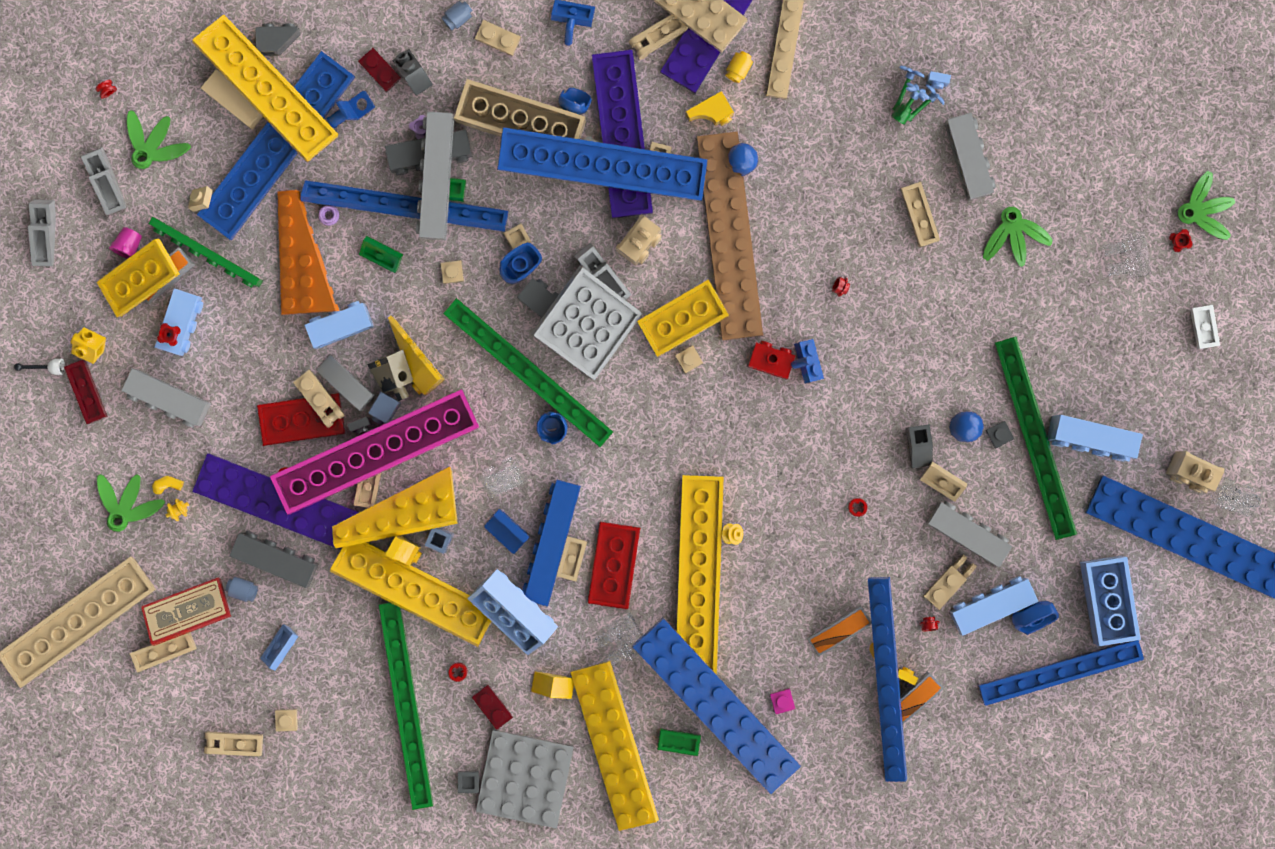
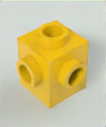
(88, 345)

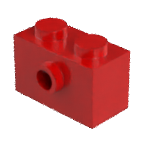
(771, 360)

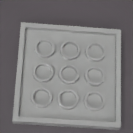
(586, 323)
(524, 778)

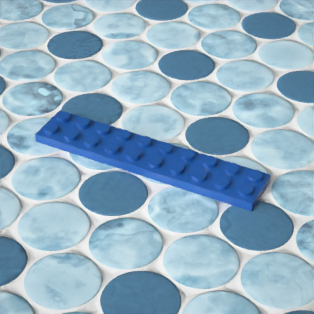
(270, 152)
(601, 164)
(1184, 535)
(716, 705)

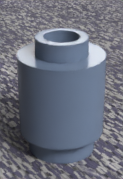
(457, 15)
(241, 589)

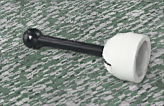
(55, 366)

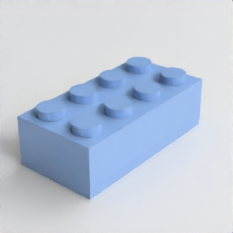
(1092, 436)
(1110, 600)
(513, 612)

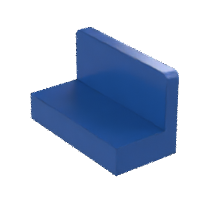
(506, 531)

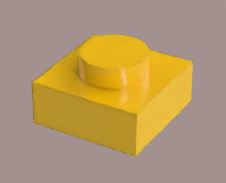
(907, 676)

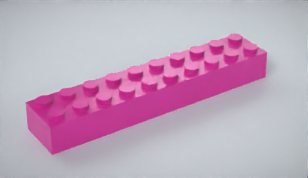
(374, 452)

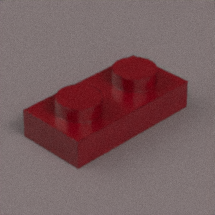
(379, 69)
(492, 707)

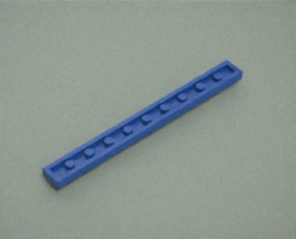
(399, 205)
(887, 679)

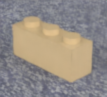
(230, 98)

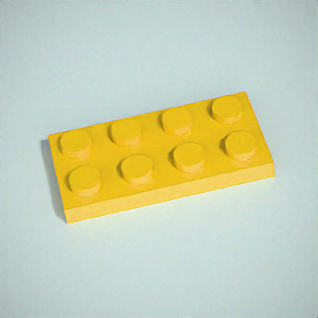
(138, 278)
(683, 318)

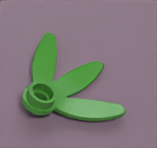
(154, 140)
(1200, 209)
(1017, 241)
(123, 510)

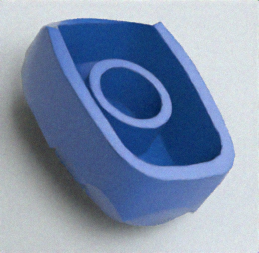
(519, 263)
(1035, 617)

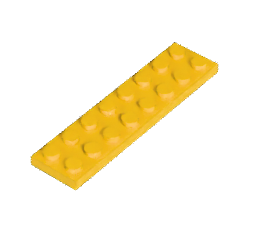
(265, 88)
(412, 591)
(614, 746)

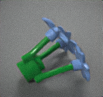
(903, 112)

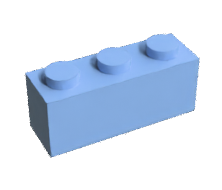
(181, 313)
(339, 325)

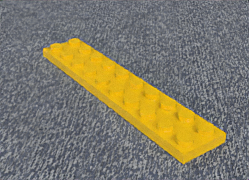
(700, 565)

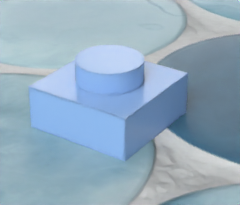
(938, 80)

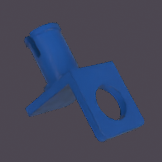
(349, 111)

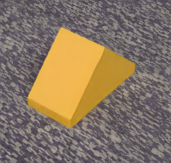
(552, 685)

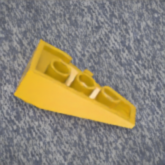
(424, 374)

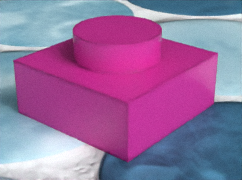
(782, 701)

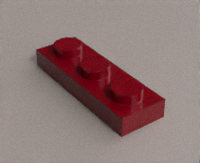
(85, 391)

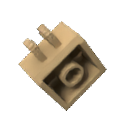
(639, 240)
(1194, 471)

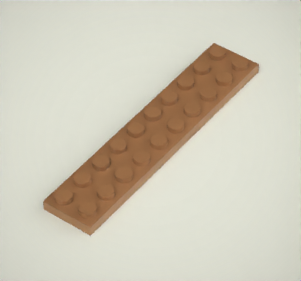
(730, 238)

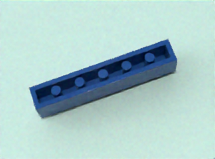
(552, 542)

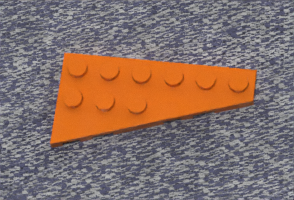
(301, 265)

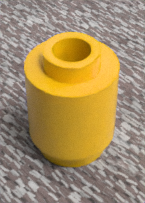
(739, 66)

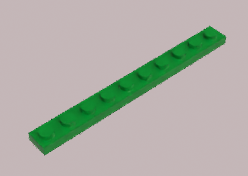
(528, 372)
(1036, 438)
(406, 706)

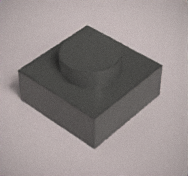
(360, 425)
(1000, 434)
(468, 781)

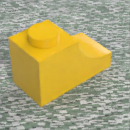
(713, 109)
(404, 550)

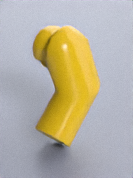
(165, 482)

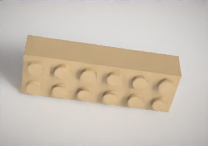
(492, 109)

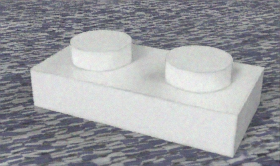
(1205, 327)

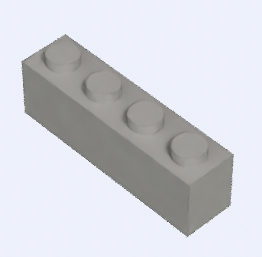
(969, 156)
(166, 397)
(969, 534)

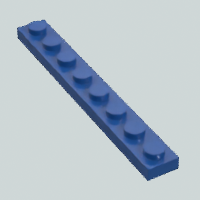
(1060, 672)

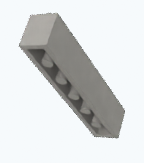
(436, 176)

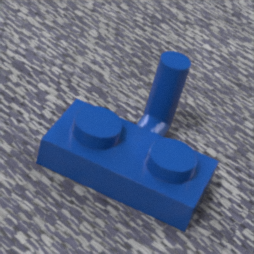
(572, 15)
(808, 361)

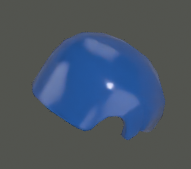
(572, 95)
(743, 158)
(552, 421)
(966, 426)

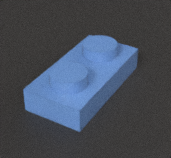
(279, 647)

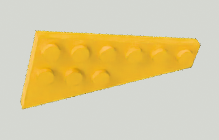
(415, 509)

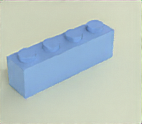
(993, 606)

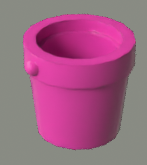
(126, 243)

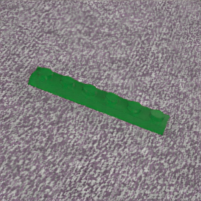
(198, 249)

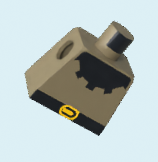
(392, 374)

